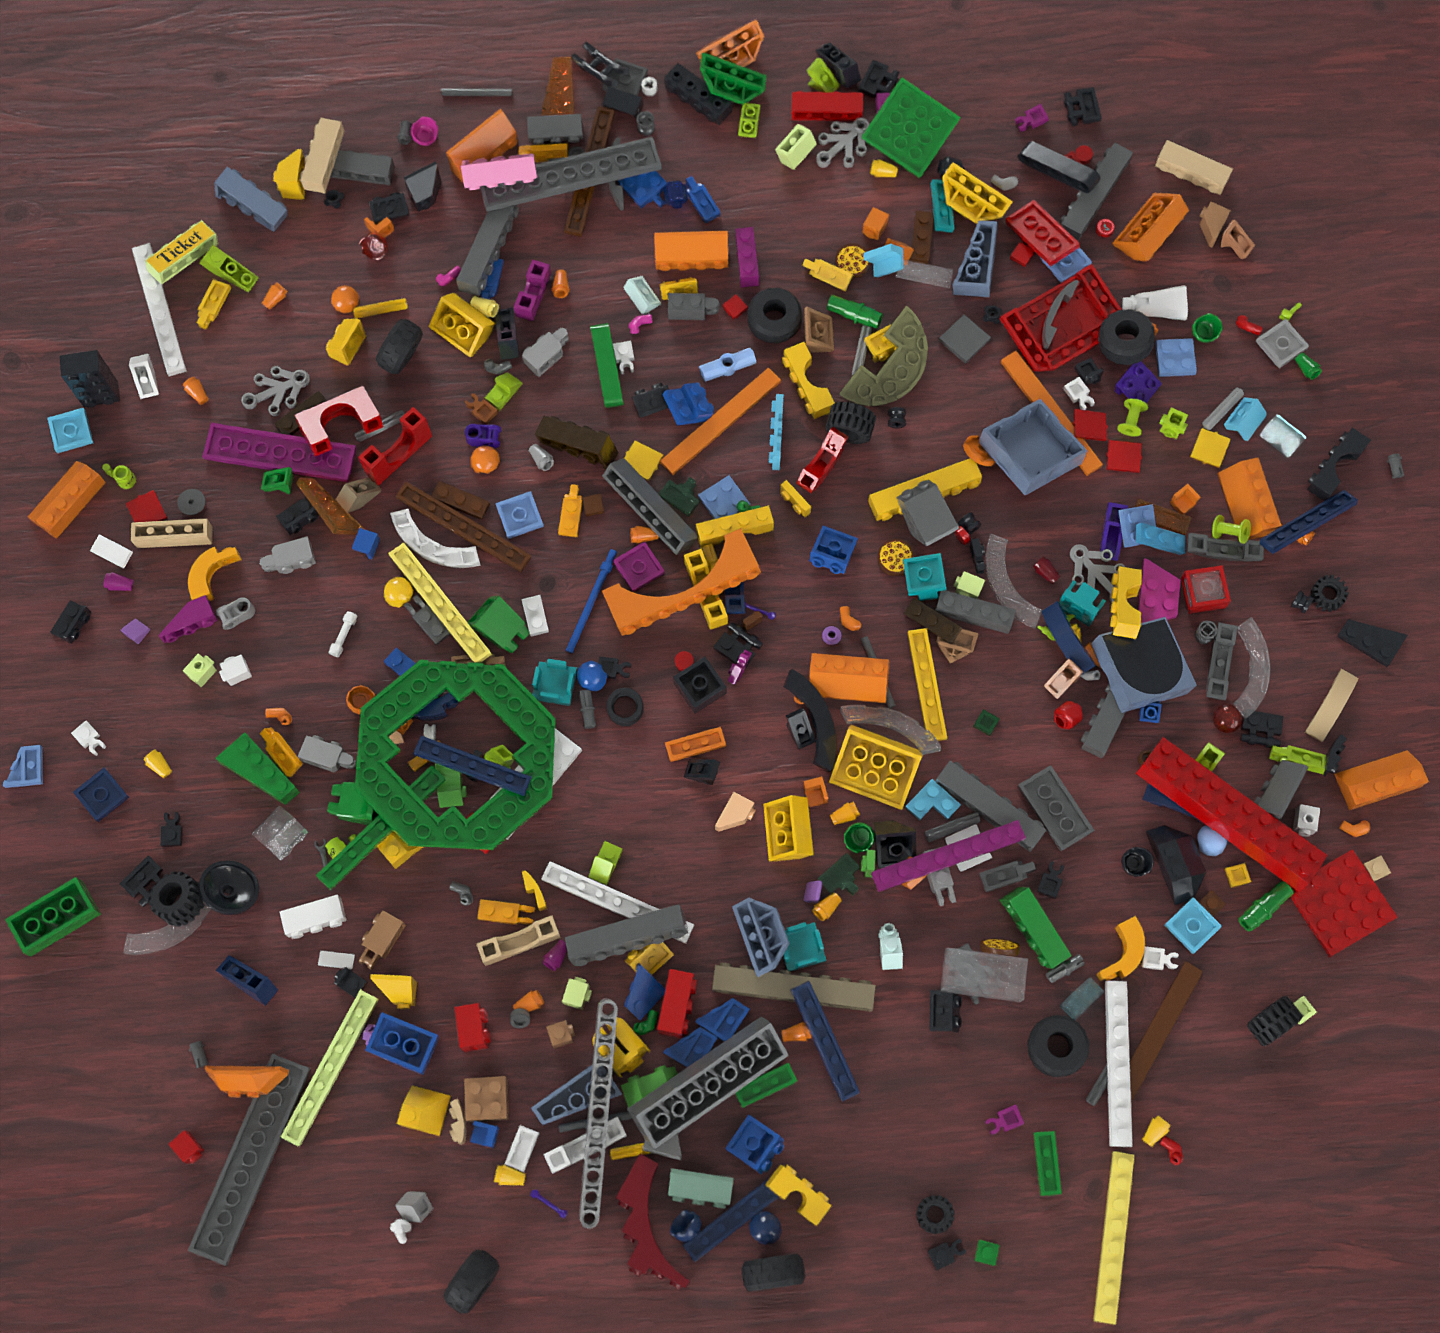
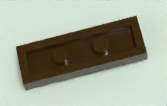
(288, 423)
(932, 621)

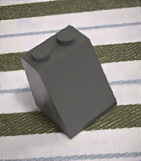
(926, 513)

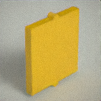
(1210, 448)
(643, 459)

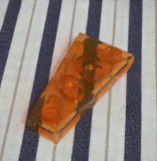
(559, 91)
(328, 508)

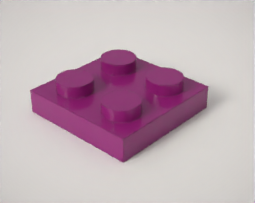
(638, 567)

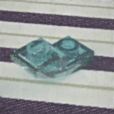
(1082, 998)

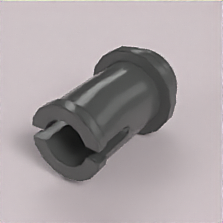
(404, 134)
(1395, 465)
(198, 1054)

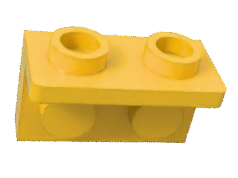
(879, 345)
(650, 957)

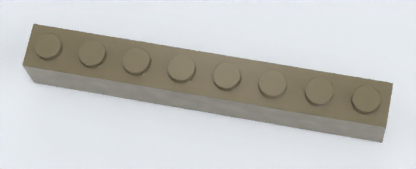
(777, 986)

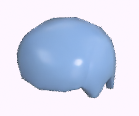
(1210, 841)

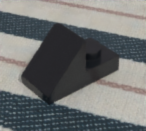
(800, 728)
(702, 770)

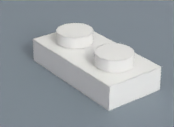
(535, 615)

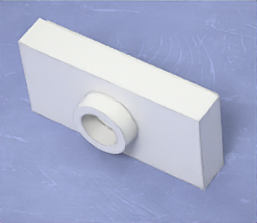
(521, 1148)

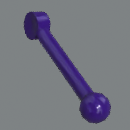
(771, 615)
(535, 1194)

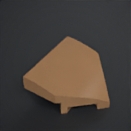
(961, 647)

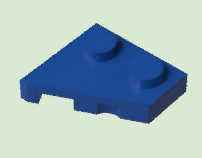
(643, 993)
(724, 1019)
(691, 1047)

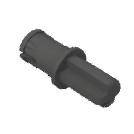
(587, 709)
(1065, 968)

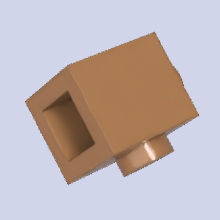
(561, 1034)

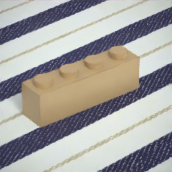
(322, 155)
(1193, 167)
(171, 533)

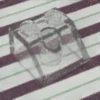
(280, 833)

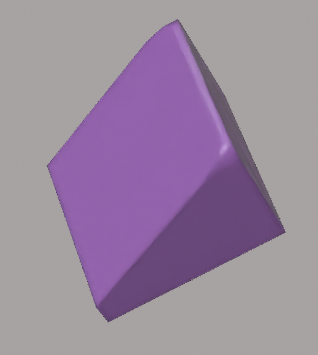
(135, 630)
(813, 891)

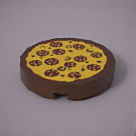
(851, 259)
(891, 556)
(1000, 946)

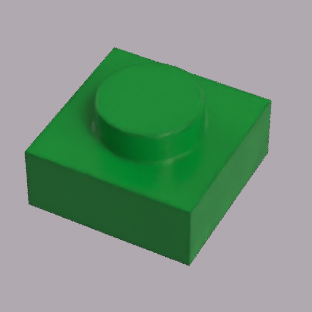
(986, 1252)

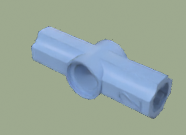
(738, 360)

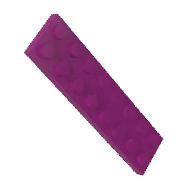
(276, 452)

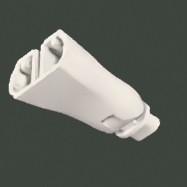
(1163, 303)

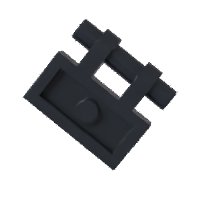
(874, 77)
(1088, 106)
(731, 648)
(1262, 723)
(140, 878)

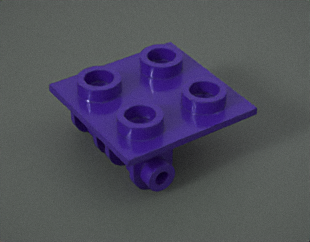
(1138, 383)

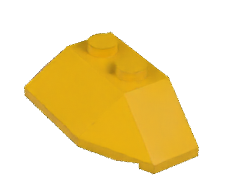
(972, 196)

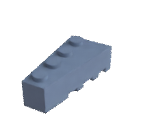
(250, 199)

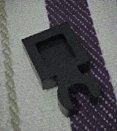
(977, 553)
(612, 668)
(172, 833)
(1050, 883)
(943, 1255)

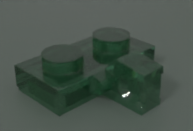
(680, 496)
(840, 875)

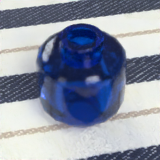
(675, 194)

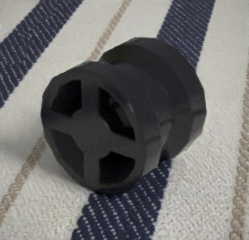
(897, 417)
(969, 523)
(1302, 601)

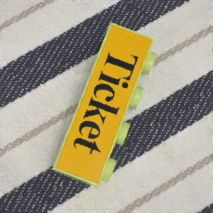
(181, 252)

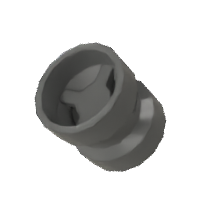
(645, 123)
(1204, 636)

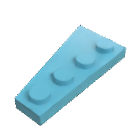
(776, 424)

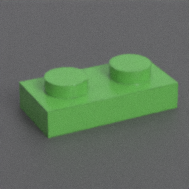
(868, 863)

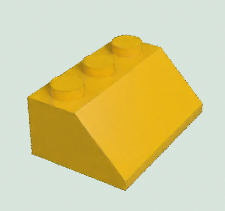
(461, 324)
(788, 828)

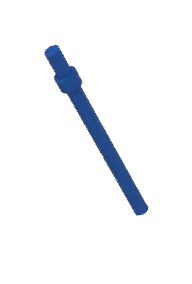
(605, 568)

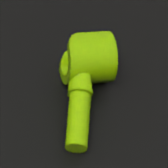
(1286, 314)

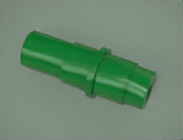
(854, 311)
(1265, 906)

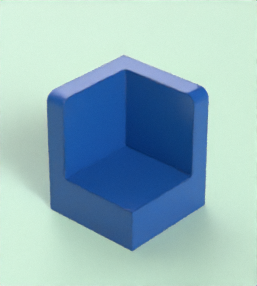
(366, 542)
(484, 1134)

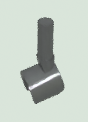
(322, 850)

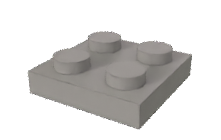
(1282, 343)

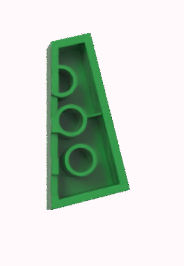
(253, 765)
(1035, 927)

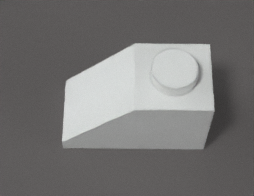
(144, 376)

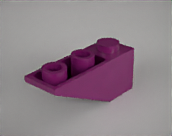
(191, 617)

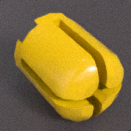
(631, 1043)

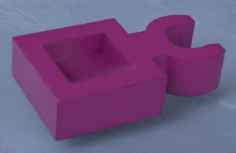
(1035, 117)
(737, 669)
(1008, 1119)

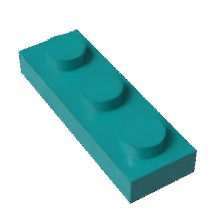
(942, 212)

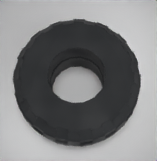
(774, 300)
(399, 346)
(1126, 351)
(1074, 1035)
(773, 1272)
(471, 1281)

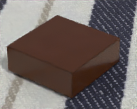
(593, 505)
(752, 620)

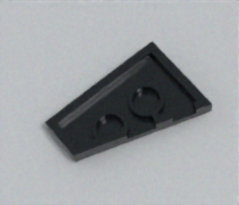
(1372, 640)

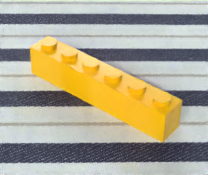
(948, 480)

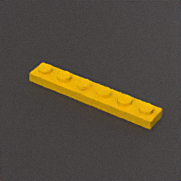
(927, 683)

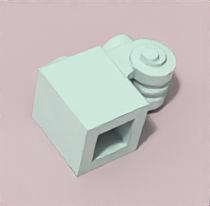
(890, 948)

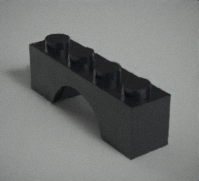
(1350, 448)

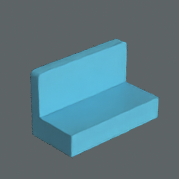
(885, 259)
(1246, 417)

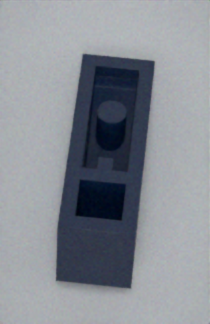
(247, 979)

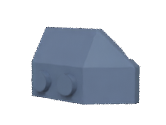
(762, 934)

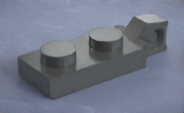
(1005, 875)

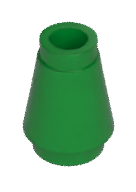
(1308, 366)

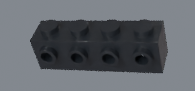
(697, 94)

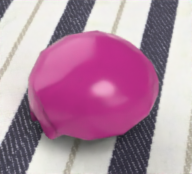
(424, 131)

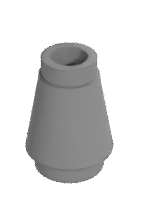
(541, 457)

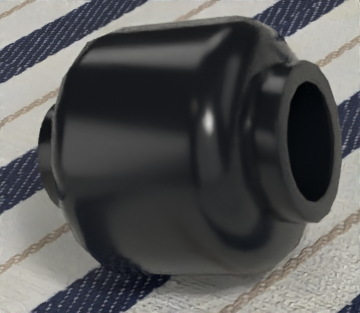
(945, 163)

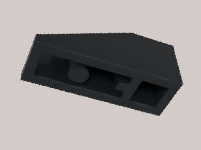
(507, 334)

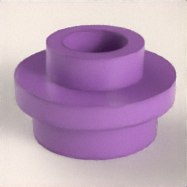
(831, 641)

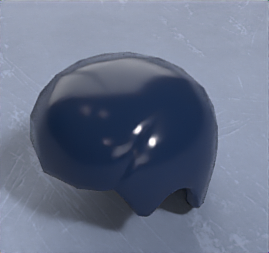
(686, 1226)
(765, 1228)

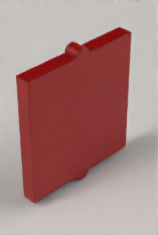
(1090, 425)
(1124, 456)
(146, 508)

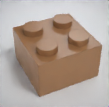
(486, 1099)

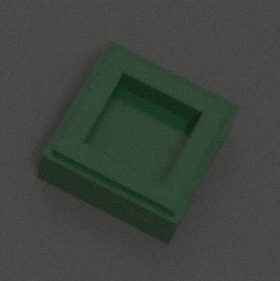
(986, 722)

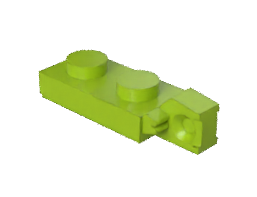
(1315, 761)

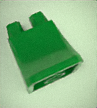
(498, 623)
(351, 805)

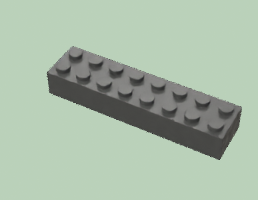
(707, 1082)

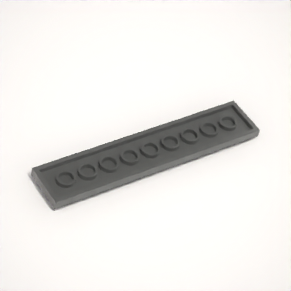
(577, 173)
(247, 1165)

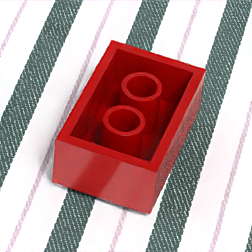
(677, 1004)

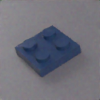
(101, 794)

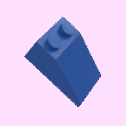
(402, 1043)

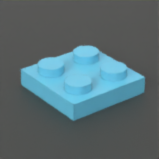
(70, 430)
(1193, 925)

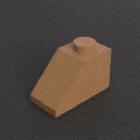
(1213, 221)

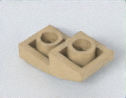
(459, 1127)

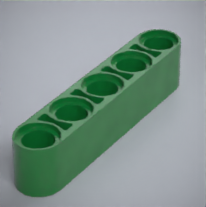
(606, 365)

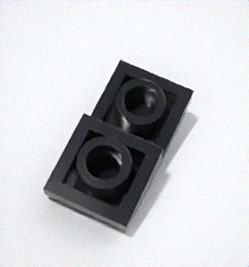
(1332, 755)

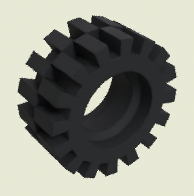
(1336, 585)
(948, 1214)

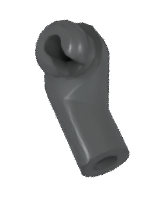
(495, 368)
(464, 892)

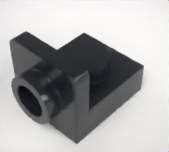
(349, 981)

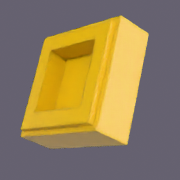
(1237, 875)

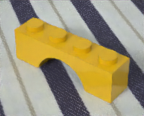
(817, 399)
(751, 521)
(711, 606)
(1126, 619)

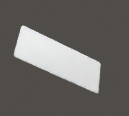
(335, 959)

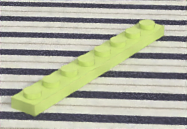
(329, 1068)

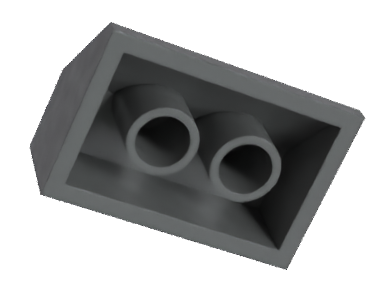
(555, 128)
(1281, 787)

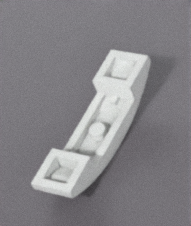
(574, 1151)

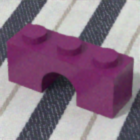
(747, 257)
(529, 300)

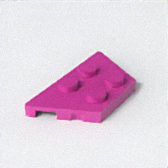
(1158, 593)

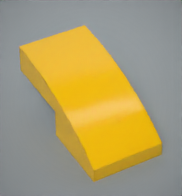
(532, 887)

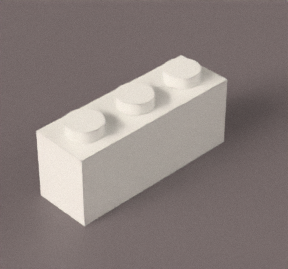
(313, 916)

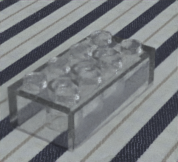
(984, 975)

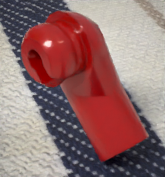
(1242, 323)
(1174, 1149)

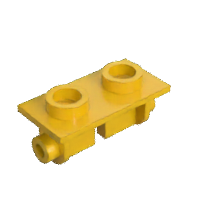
(686, 285)

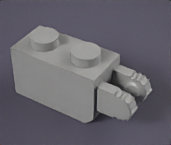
(545, 351)
(289, 556)
(325, 755)
(941, 881)

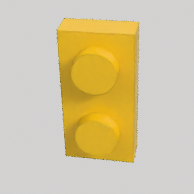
(799, 503)

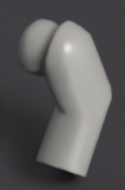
(1004, 184)

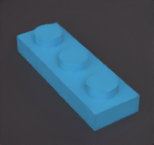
(1160, 538)

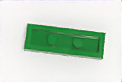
(766, 1085)
(1047, 1163)

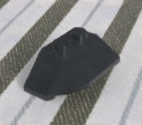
(1177, 861)

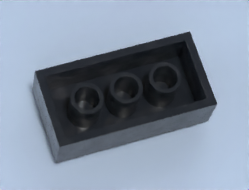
(89, 378)

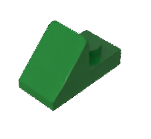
(278, 480)

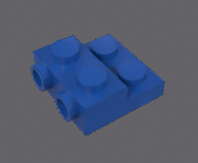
(688, 404)
(833, 550)
(755, 1145)

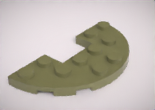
(899, 372)

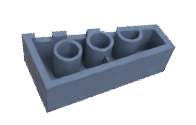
(976, 270)
(571, 1097)

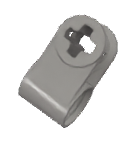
(234, 613)

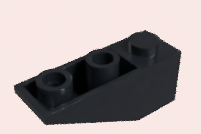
(840, 65)

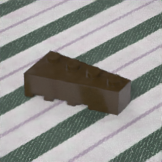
(577, 440)

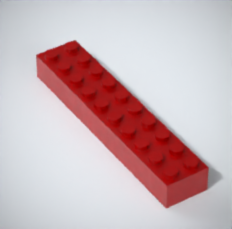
(1232, 815)

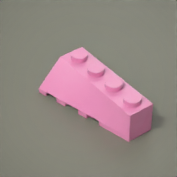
(498, 171)

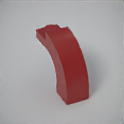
(823, 462)

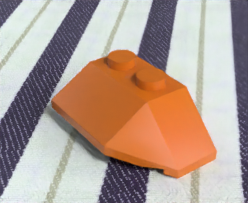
(737, 46)
(246, 1079)

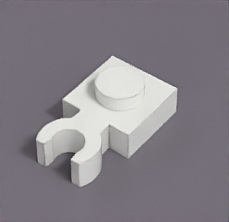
(624, 355)
(1078, 392)
(87, 737)
(1155, 959)

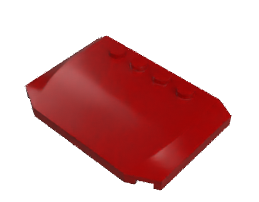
(1075, 321)

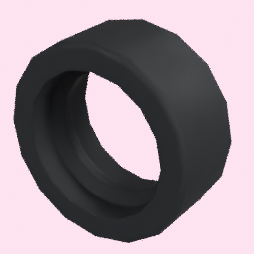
(620, 693)

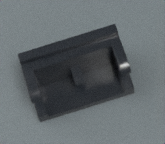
(623, 101)

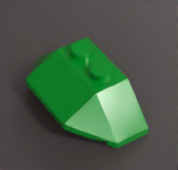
(731, 80)

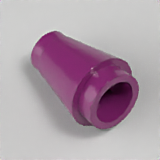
(116, 582)
(555, 956)

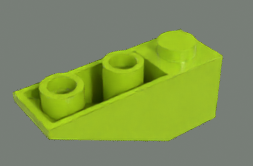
(228, 269)

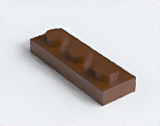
(922, 236)
(461, 500)

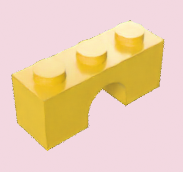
(813, 1204)

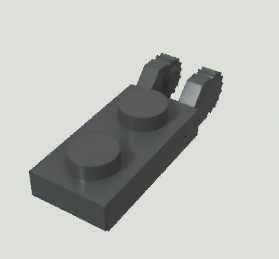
(428, 621)

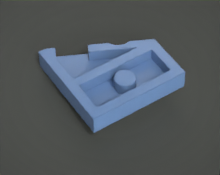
(27, 768)

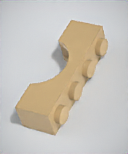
(506, 946)

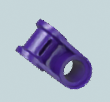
(484, 435)

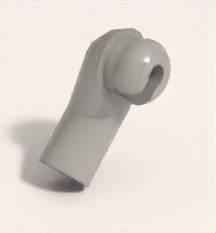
(1091, 675)

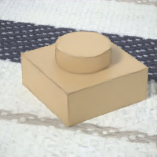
(1377, 868)

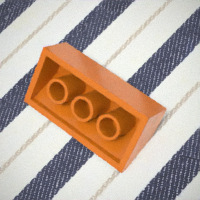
(486, 142)
(1151, 226)
(691, 250)
(1249, 497)
(66, 499)
(850, 677)
(1381, 779)

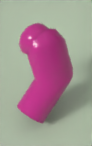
(445, 279)
(638, 321)

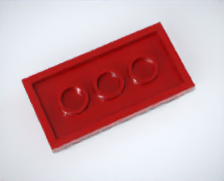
(1042, 233)

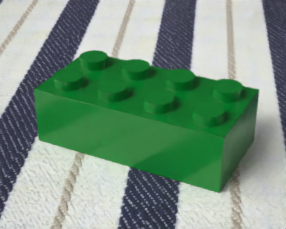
(53, 916)

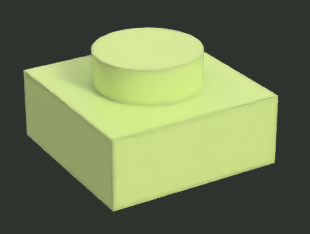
(1305, 1008)

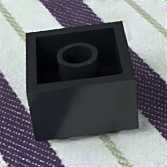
(699, 685)

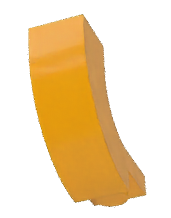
(205, 567)
(1133, 950)

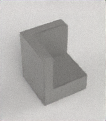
(414, 1206)

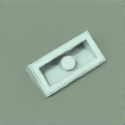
(641, 294)

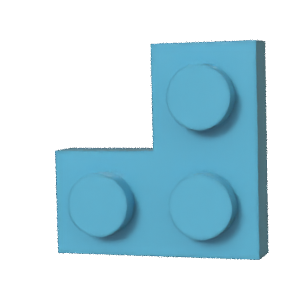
(932, 796)

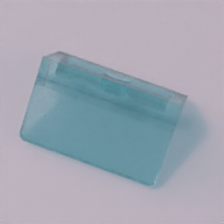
(1282, 436)

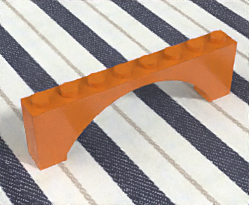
(637, 611)

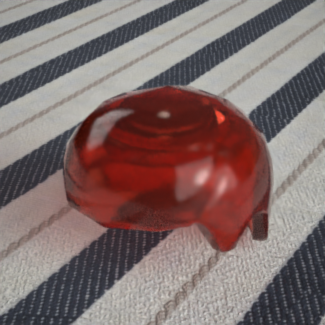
(374, 246)
(1227, 718)

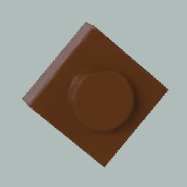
(1212, 903)

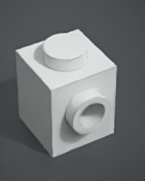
(234, 670)
(1306, 820)

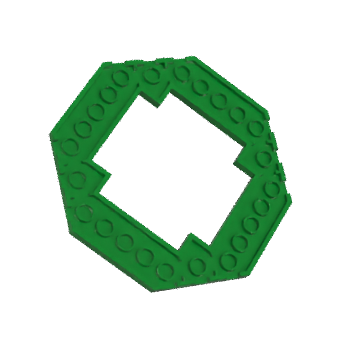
(402, 807)

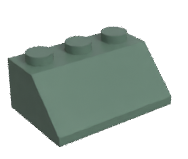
(700, 1188)

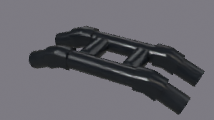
(599, 57)

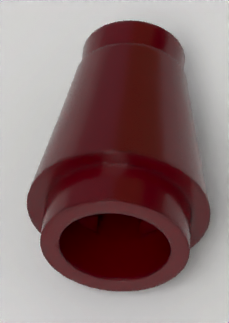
(1046, 570)

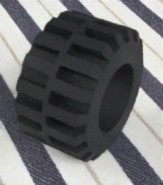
(852, 420)
(166, 892)
(1274, 1020)

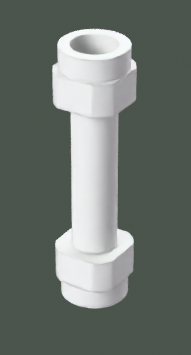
(349, 619)

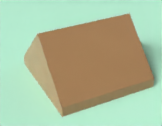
(818, 331)

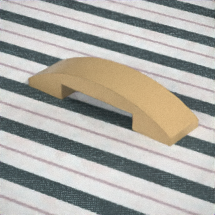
(1332, 705)

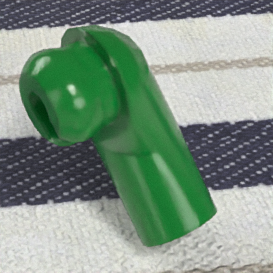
(743, 506)
(647, 1025)

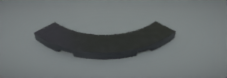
(820, 717)

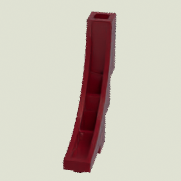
(646, 1255)

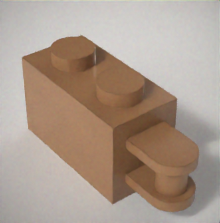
(381, 938)

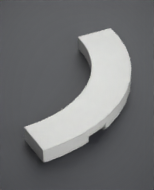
(430, 549)

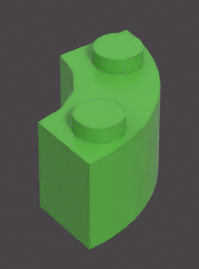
(452, 790)
(640, 1087)

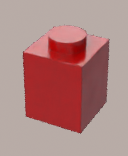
(186, 1147)

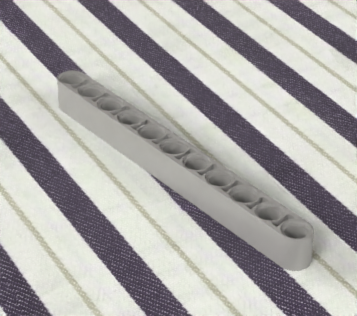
(598, 1122)

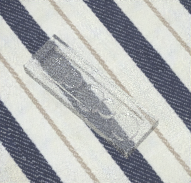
(925, 273)

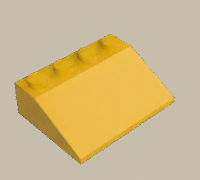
(876, 767)

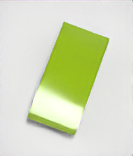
(749, 120)

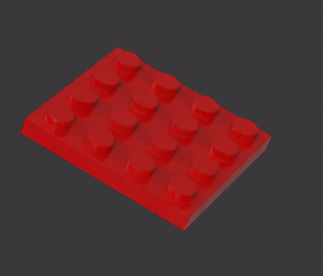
(1342, 904)

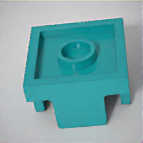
(925, 576)
(1081, 603)
(554, 682)
(804, 947)

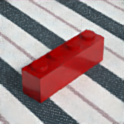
(826, 106)

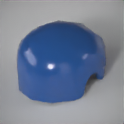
(591, 676)

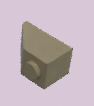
(357, 494)

